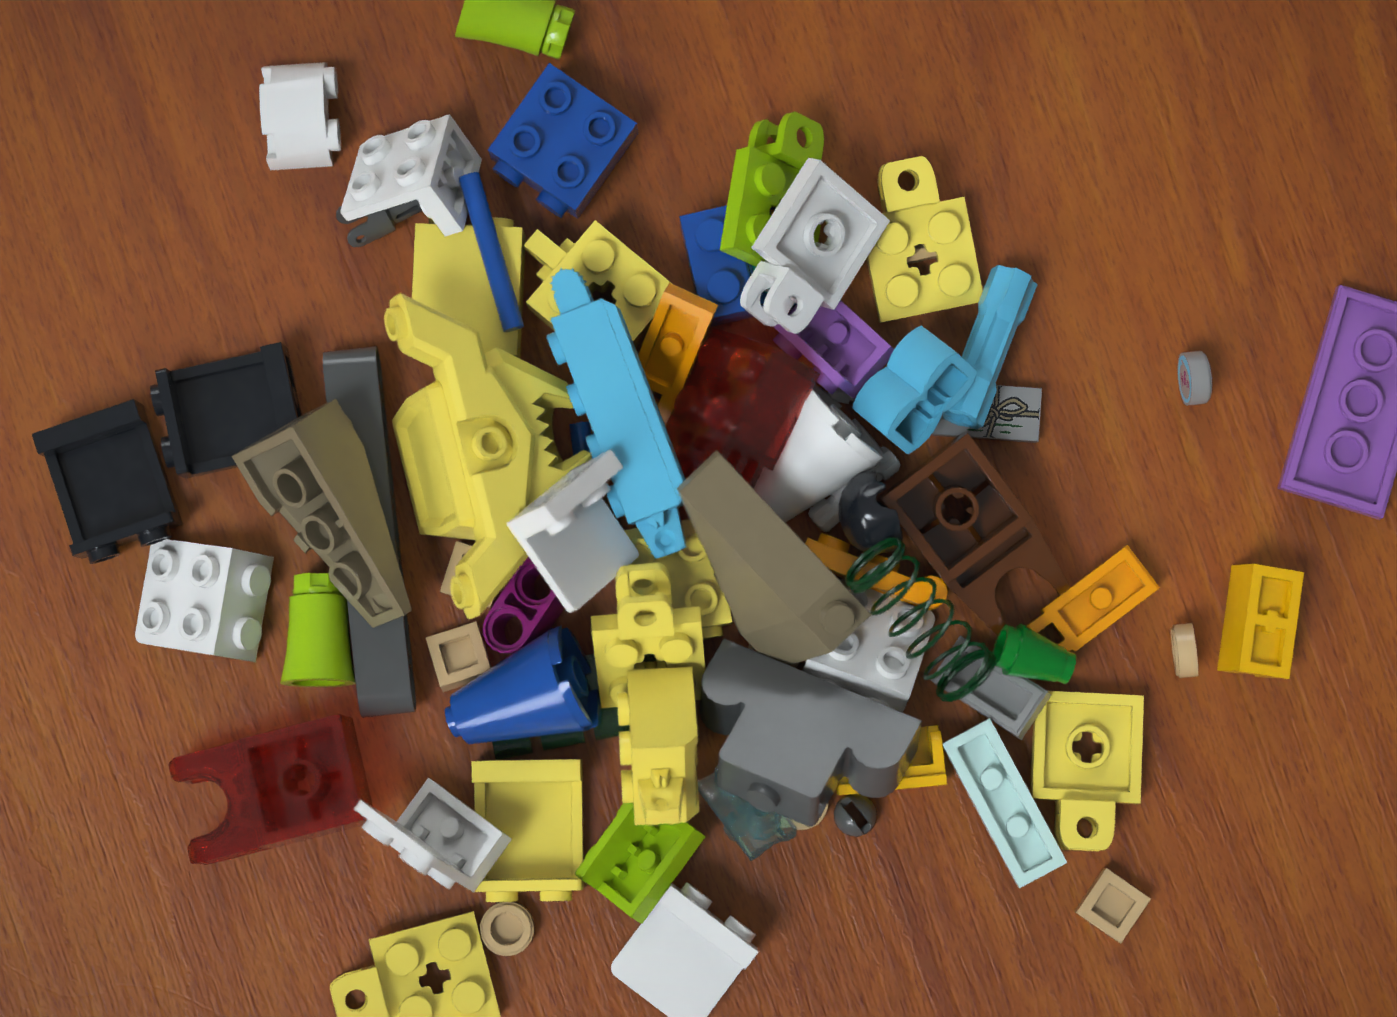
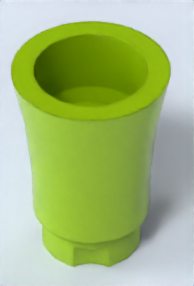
(517, 24)
(317, 635)

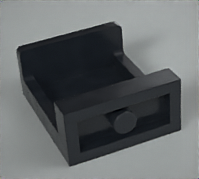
(223, 408)
(109, 481)

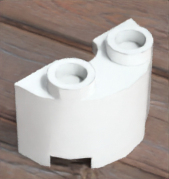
(297, 115)

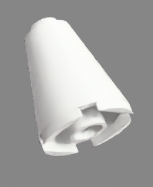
(818, 457)

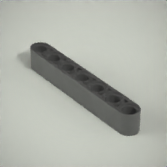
(384, 652)

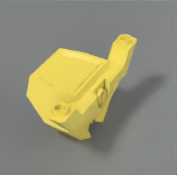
(474, 444)

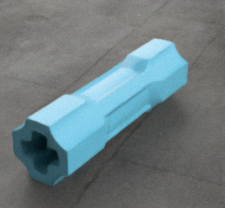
(1000, 313)

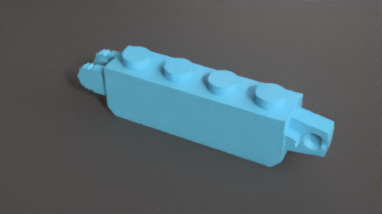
(621, 411)

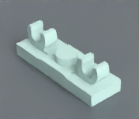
(1004, 803)

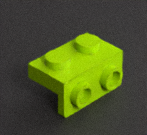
(638, 862)

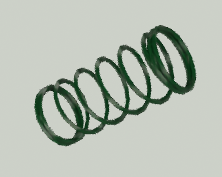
(952, 668)

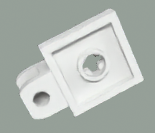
(798, 266)

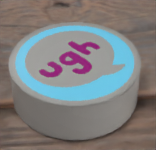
(1194, 378)

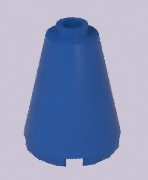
(528, 694)

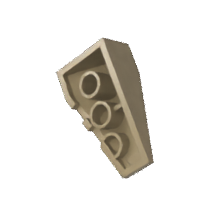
(326, 491)
(771, 580)

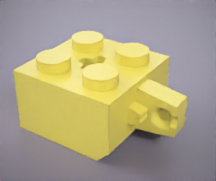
(604, 266)
(659, 745)

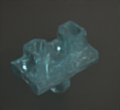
(742, 822)

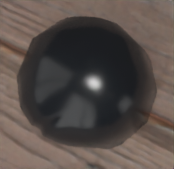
(863, 517)

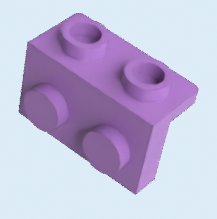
(840, 348)

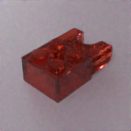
(739, 403)
(263, 791)

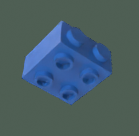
(562, 143)

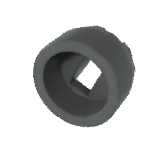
(845, 821)

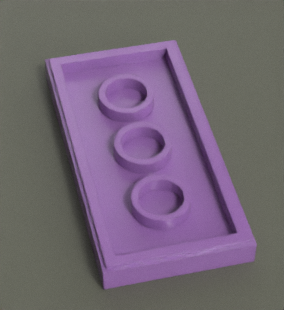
(1348, 417)

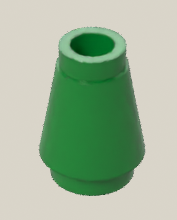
(1032, 656)

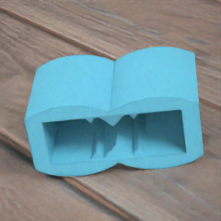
(914, 389)

